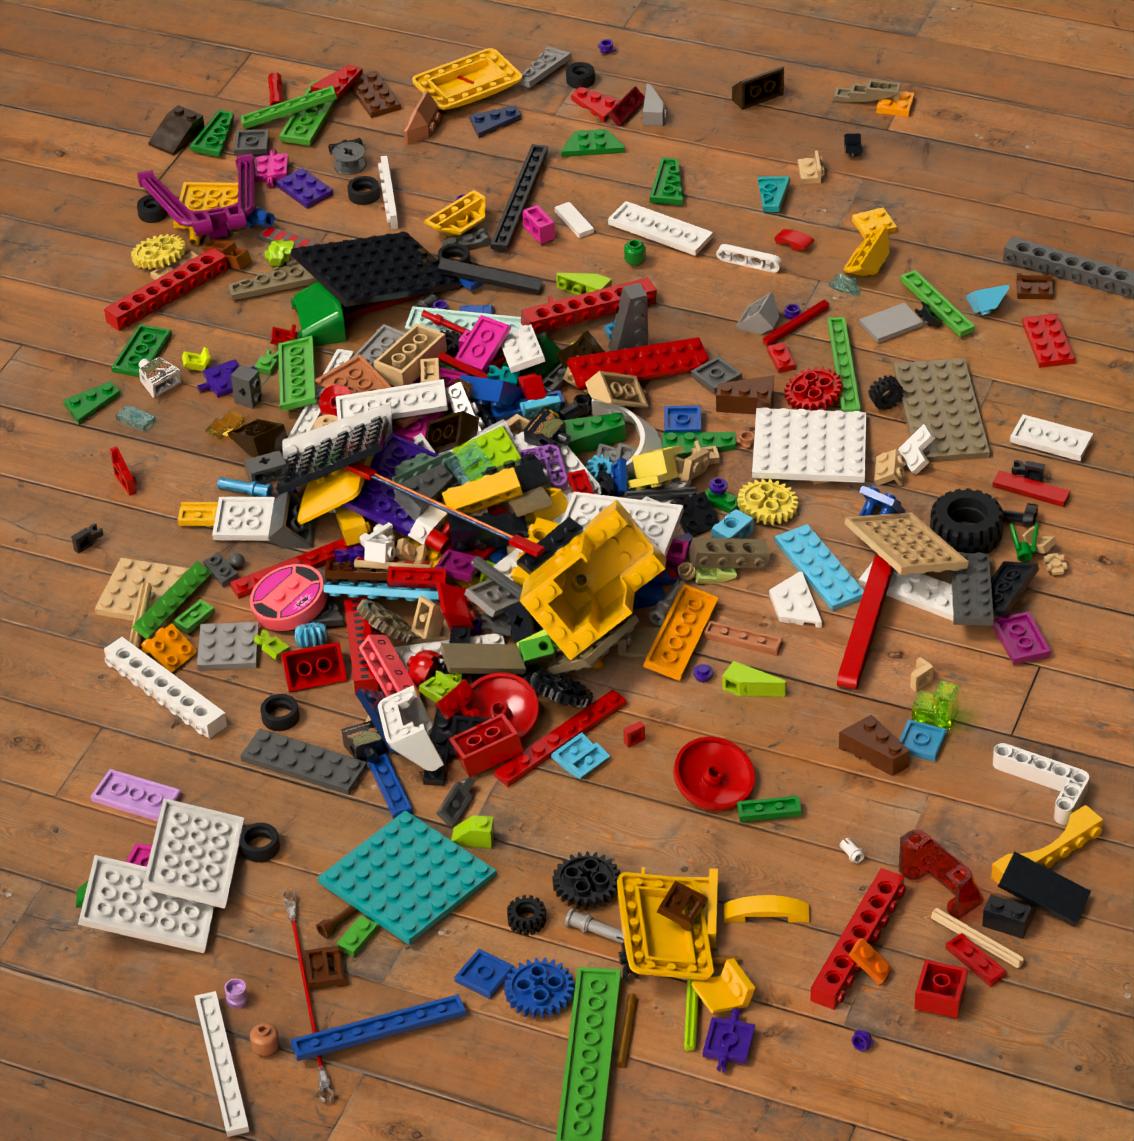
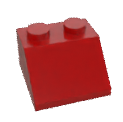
(455, 606)

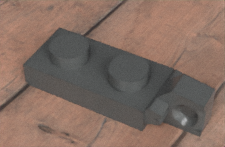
(456, 801)

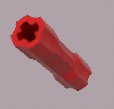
(275, 87)

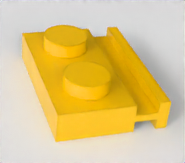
(197, 513)

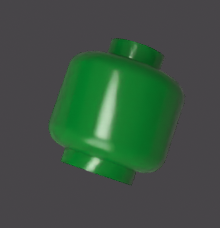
(634, 252)

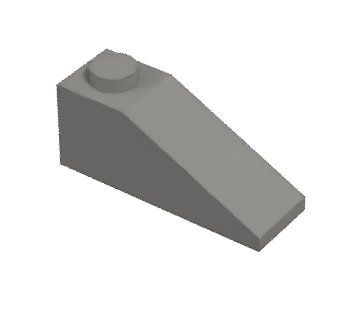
(653, 108)

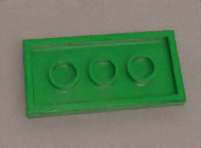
(145, 343)

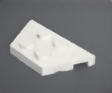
(794, 602)

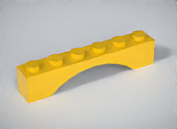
(1081, 828)

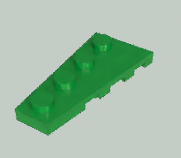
(214, 135)
(667, 183)

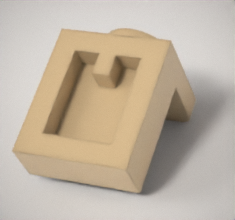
(408, 551)
(921, 675)

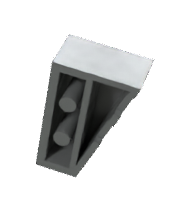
(430, 484)

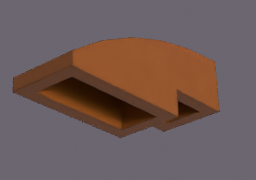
(236, 257)

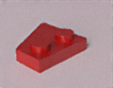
(122, 472)

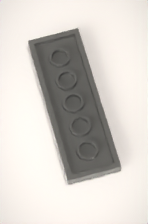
(972, 592)
(304, 761)

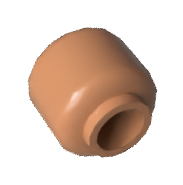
(264, 1039)

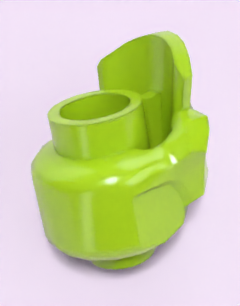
(279, 252)

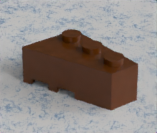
(745, 395)
(876, 744)

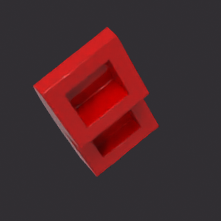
(796, 239)

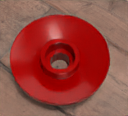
(327, 399)

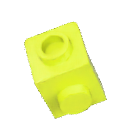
(196, 361)

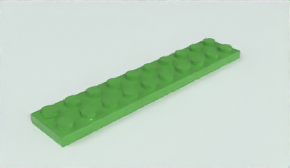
(589, 1055)

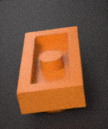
(870, 961)

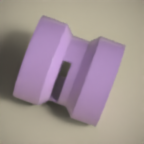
(236, 993)

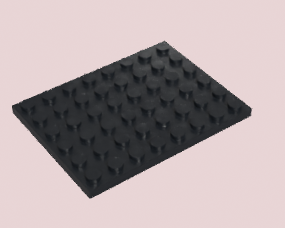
(374, 268)

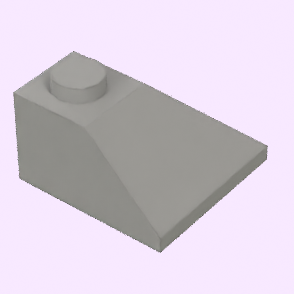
(760, 315)

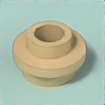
(686, 571)

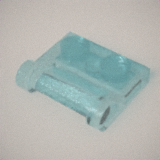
(465, 459)

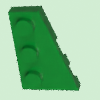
(90, 400)

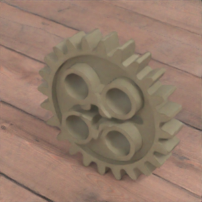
(385, 620)

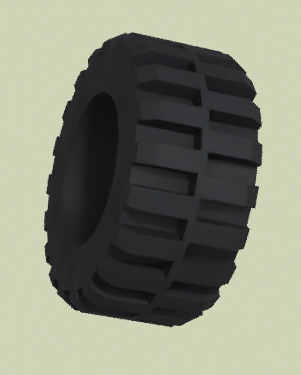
(969, 507)

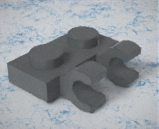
(498, 624)

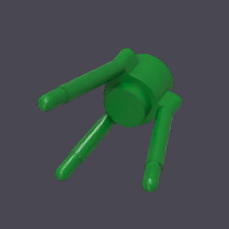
(1023, 549)

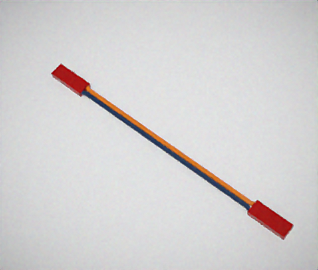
(516, 541)

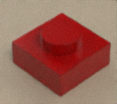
(634, 734)

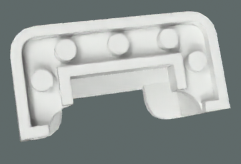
(408, 728)

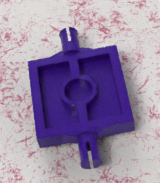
(219, 378)
(729, 1040)

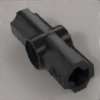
(578, 409)

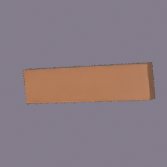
(742, 638)

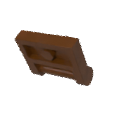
(1034, 290)
(675, 902)
(318, 969)

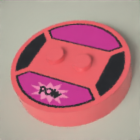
(288, 597)

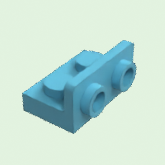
(532, 407)

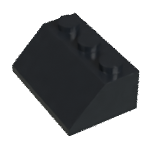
(527, 471)

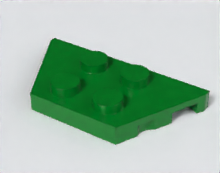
(592, 143)

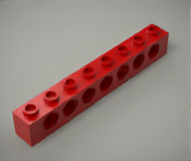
(166, 289)
(580, 307)
(865, 923)

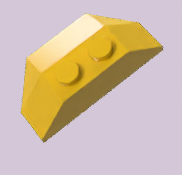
(459, 215)
(870, 254)

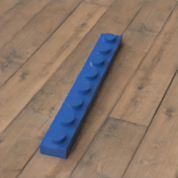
(377, 1027)

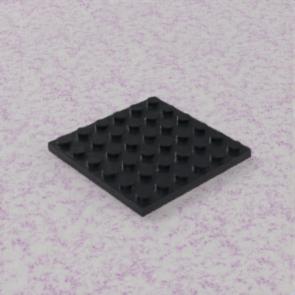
(333, 454)

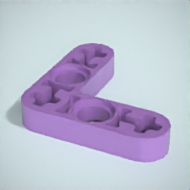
(544, 457)

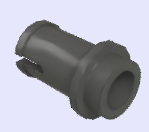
(427, 302)

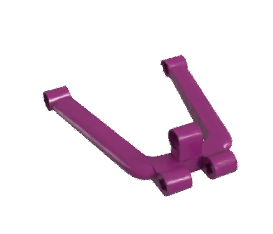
(213, 220)

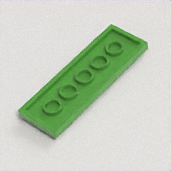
(305, 125)
(297, 373)

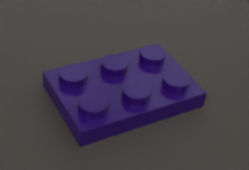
(304, 188)

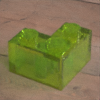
(938, 707)

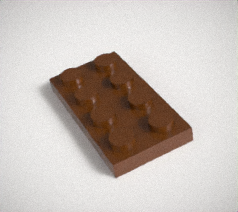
(375, 95)

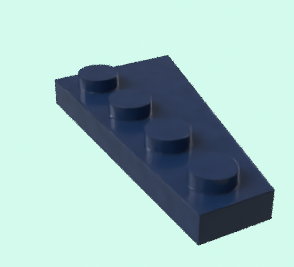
(370, 701)

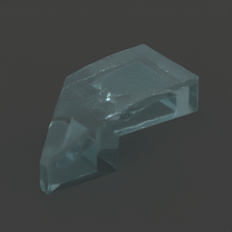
(844, 284)

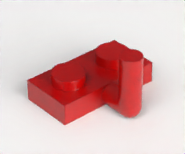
(456, 700)

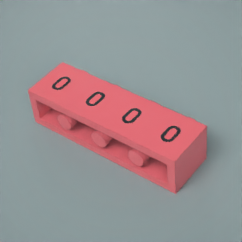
(386, 664)

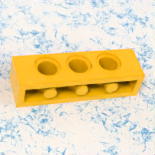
(537, 532)

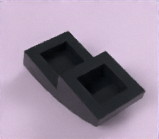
(605, 483)

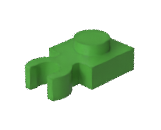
(267, 364)

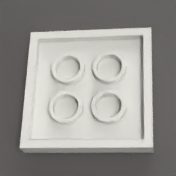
(243, 518)

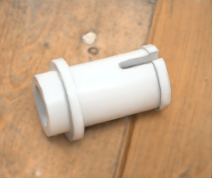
(855, 854)

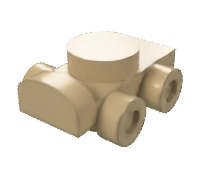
(1055, 563)

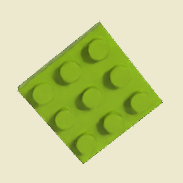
(496, 447)

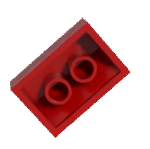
(313, 666)
(486, 745)

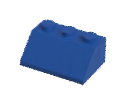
(492, 391)

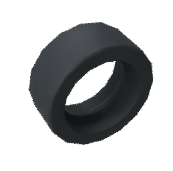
(363, 182)
(454, 250)
(279, 701)
(259, 854)

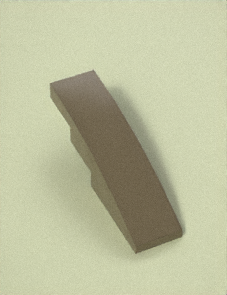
(863, 93)

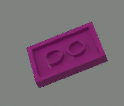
(1021, 638)

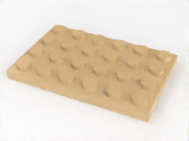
(906, 543)

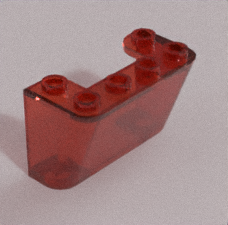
(923, 855)

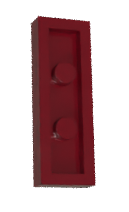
(626, 106)

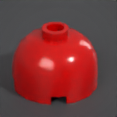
(424, 666)

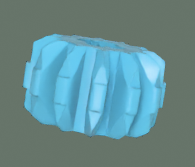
(597, 463)
(311, 634)

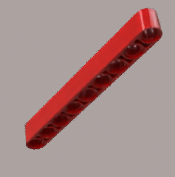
(865, 624)

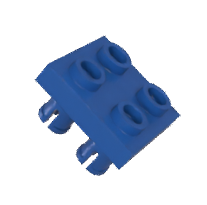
(875, 498)

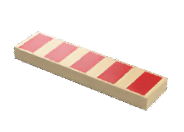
(359, 562)

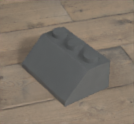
(284, 527)

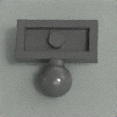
(222, 569)

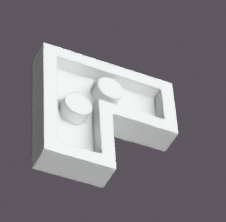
(913, 449)

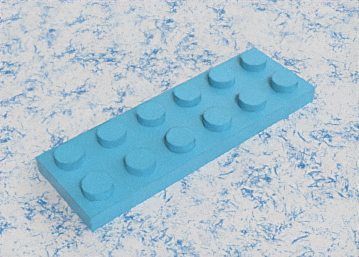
(819, 567)
(374, 590)

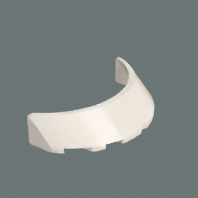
(648, 435)

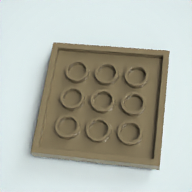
(598, 649)

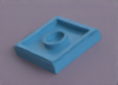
(923, 739)

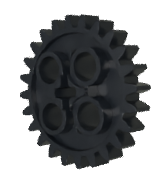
(561, 689)
(586, 880)

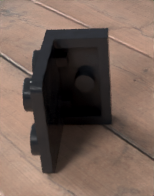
(697, 514)

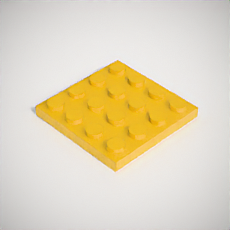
(207, 196)

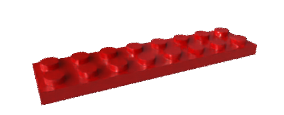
(642, 361)

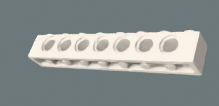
(165, 688)

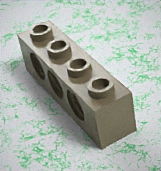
(729, 553)

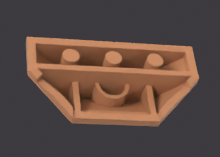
(422, 120)

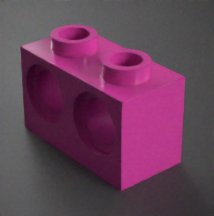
(538, 224)

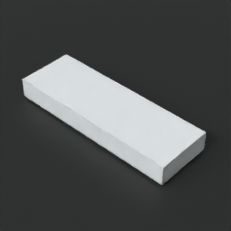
(574, 220)

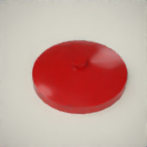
(507, 695)
(713, 773)

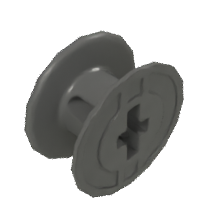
(349, 158)

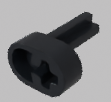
(1028, 518)

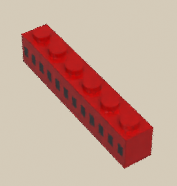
(358, 630)

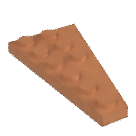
(359, 377)

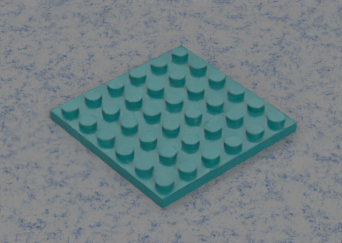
(407, 877)

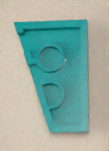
(773, 191)

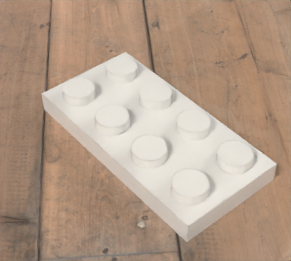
(522, 349)
(1051, 437)

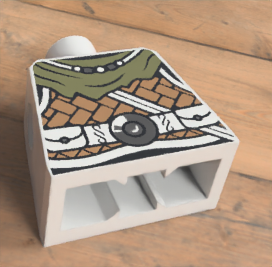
(158, 376)

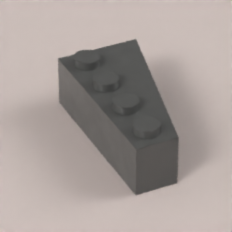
(631, 320)

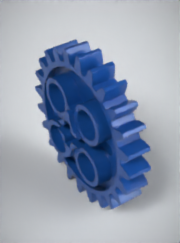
(539, 988)

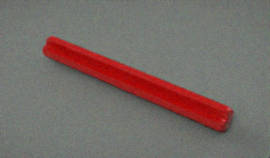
(795, 323)

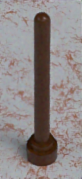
(327, 927)

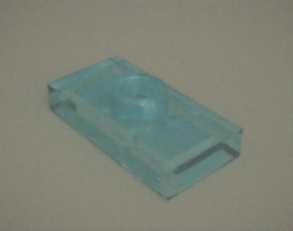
(135, 417)

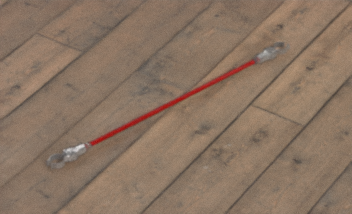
(291, 908)

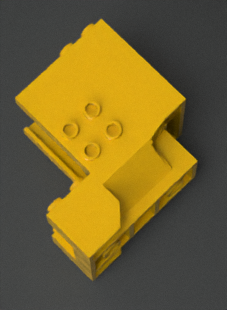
(616, 563)

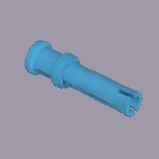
(253, 489)

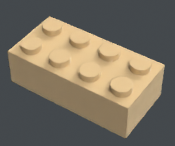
(401, 361)

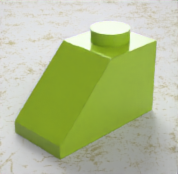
(475, 832)

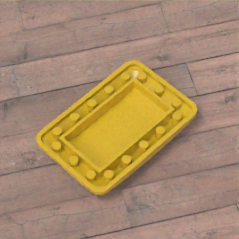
(487, 70)
(330, 492)
(654, 941)

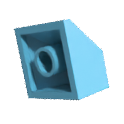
(986, 299)

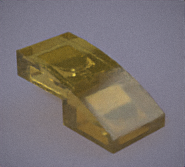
(229, 422)

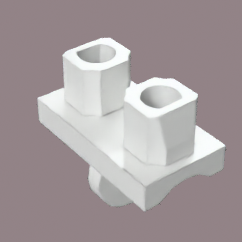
(379, 532)

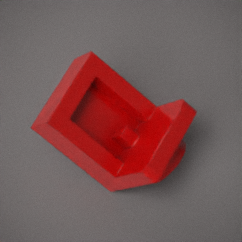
(281, 335)

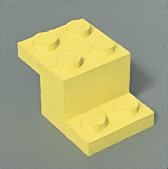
(655, 468)

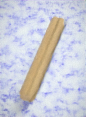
(141, 608)

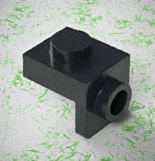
(853, 144)

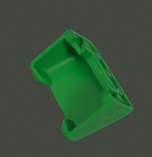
(319, 315)

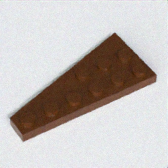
(347, 571)

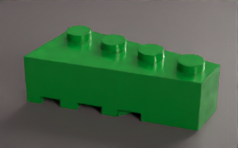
(590, 431)

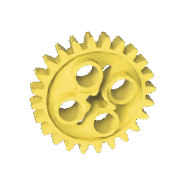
(158, 251)
(767, 501)

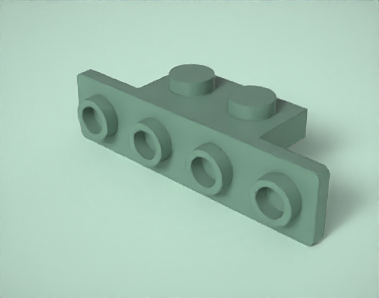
(418, 465)

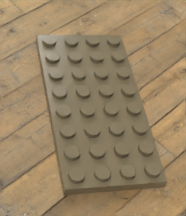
(944, 400)

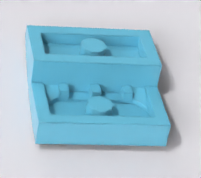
(580, 756)

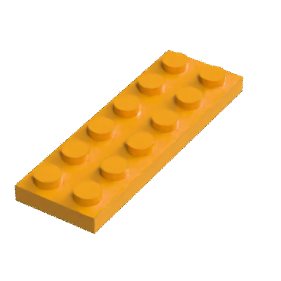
(681, 632)

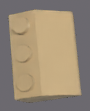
(616, 389)

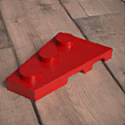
(340, 80)
(596, 102)

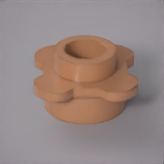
(746, 439)

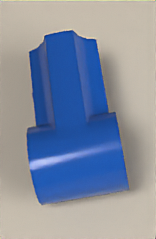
(260, 218)

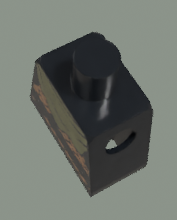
(546, 429)
(363, 741)

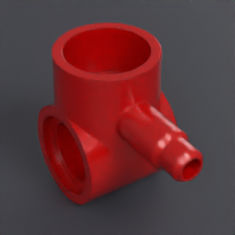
(439, 540)

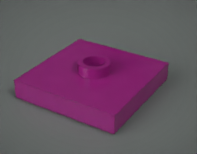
(458, 565)

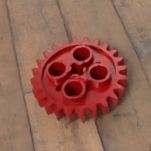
(813, 389)

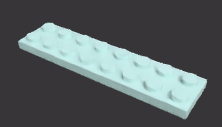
(461, 318)

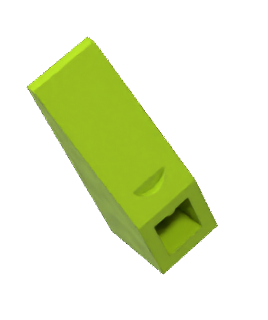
(582, 282)
(751, 682)

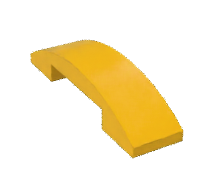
(766, 906)

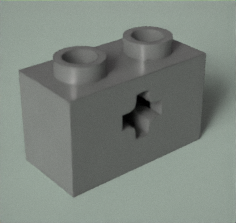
(246, 386)
(265, 468)

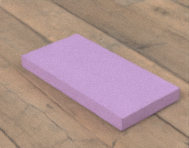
(133, 794)

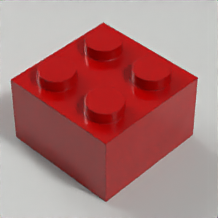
(941, 988)

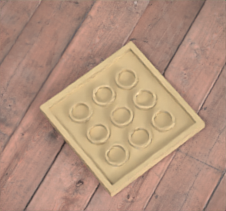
(123, 588)

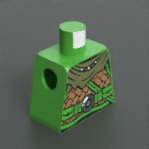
(533, 655)

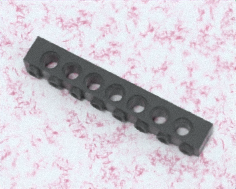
(1069, 266)

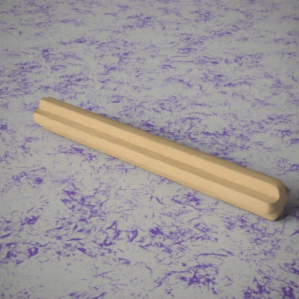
(978, 938)

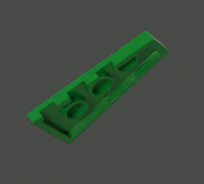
(722, 440)

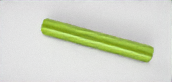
(691, 1017)

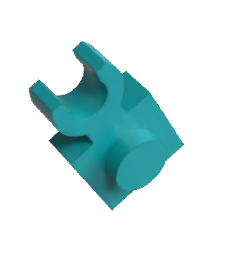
(503, 375)

